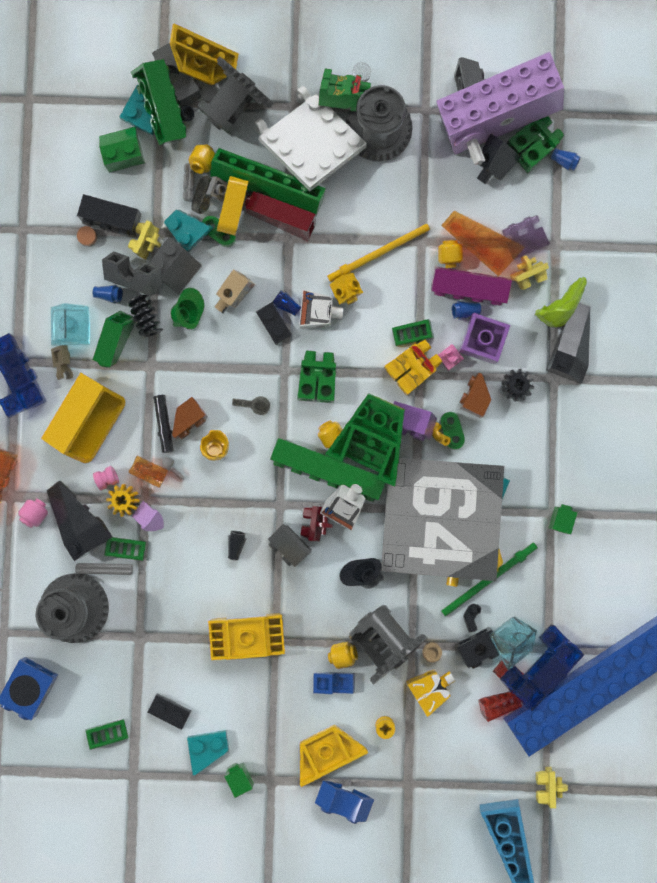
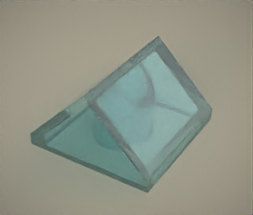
(70, 324)
(513, 641)

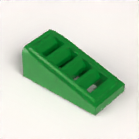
(430, 335)
(107, 552)
(89, 733)

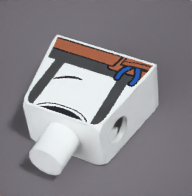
(317, 310)
(344, 505)

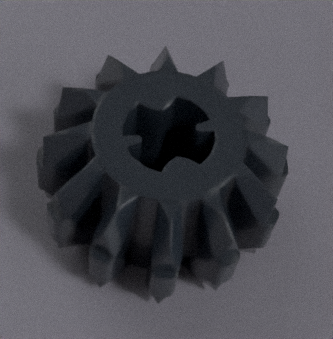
(523, 389)

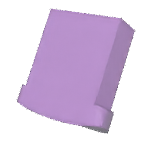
(148, 517)

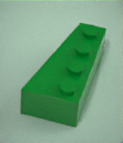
(160, 101)

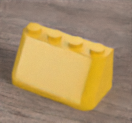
(84, 419)

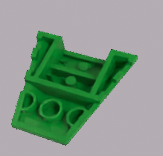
(372, 438)

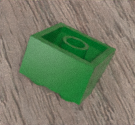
(121, 149)

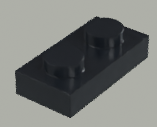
(273, 323)
(169, 711)

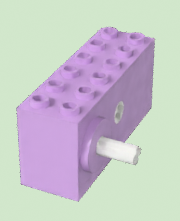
(501, 104)

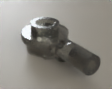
(259, 405)

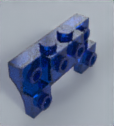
(19, 377)
(546, 671)

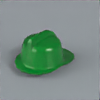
(188, 309)

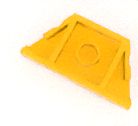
(326, 753)

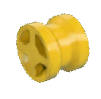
(384, 723)

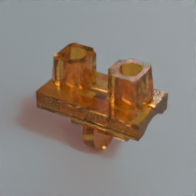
(148, 471)

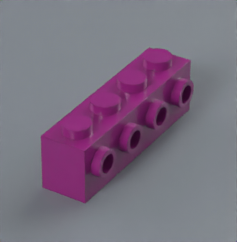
(471, 285)

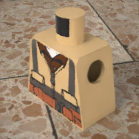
(240, 287)

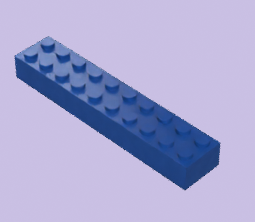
(587, 689)

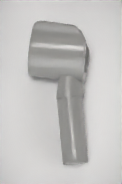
(167, 464)

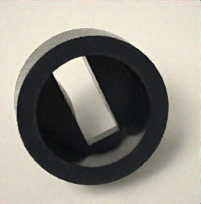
(187, 110)

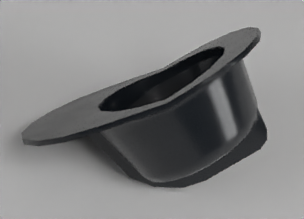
(362, 573)

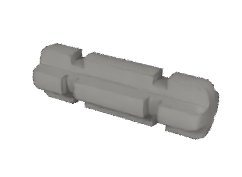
(188, 183)

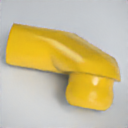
(439, 437)

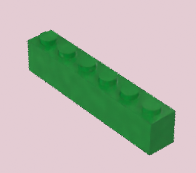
(267, 181)
(325, 468)

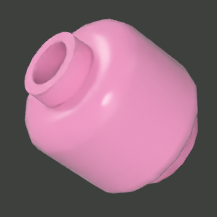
(32, 513)

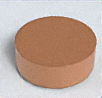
(86, 236)

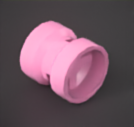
(105, 478)

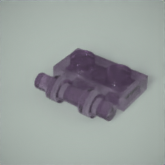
(533, 240)

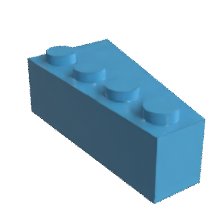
(508, 834)

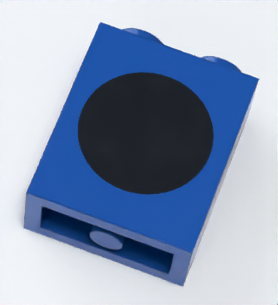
(27, 688)

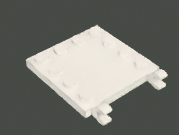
(311, 140)

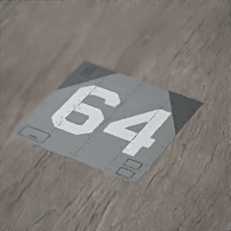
(443, 519)

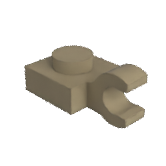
(60, 360)

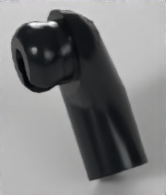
(469, 616)

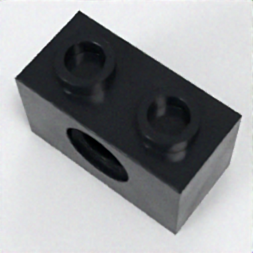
(467, 648)

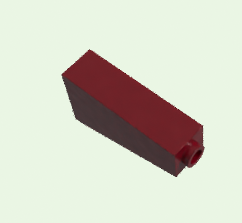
(281, 215)

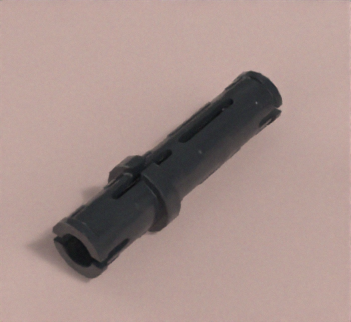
(165, 432)

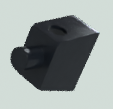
(498, 159)

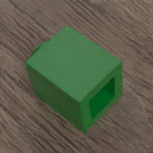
(563, 519)
(238, 779)

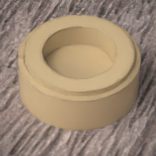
(432, 652)

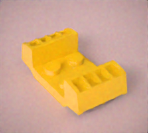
(246, 637)

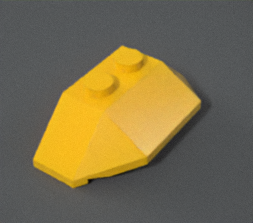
(198, 55)

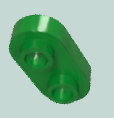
(216, 235)
(452, 430)

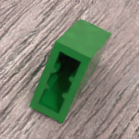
(113, 338)

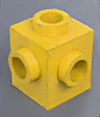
(346, 289)

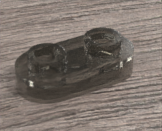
(200, 200)

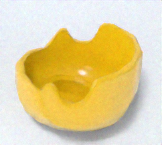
(214, 445)

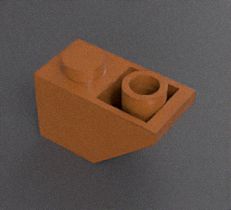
(477, 398)
(186, 417)

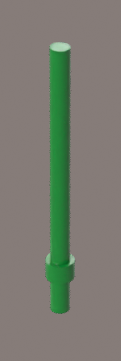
(519, 557)

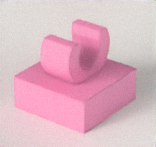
(450, 357)

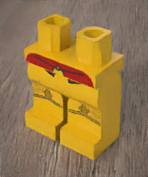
(417, 362)

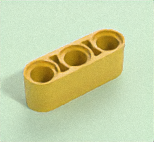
(232, 205)

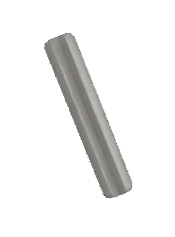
(110, 569)

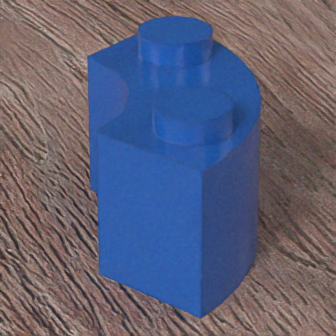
(352, 805)

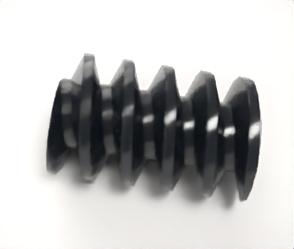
(143, 316)

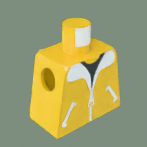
(430, 689)

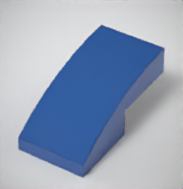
(334, 683)

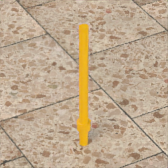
(346, 269)

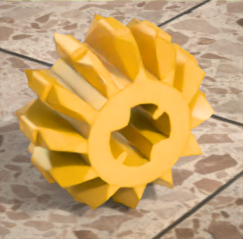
(122, 492)

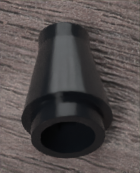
(236, 542)

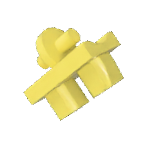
(146, 240)
(522, 276)
(552, 785)

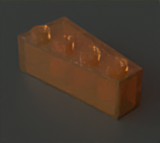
(486, 244)

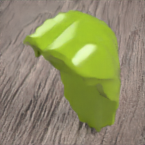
(561, 310)

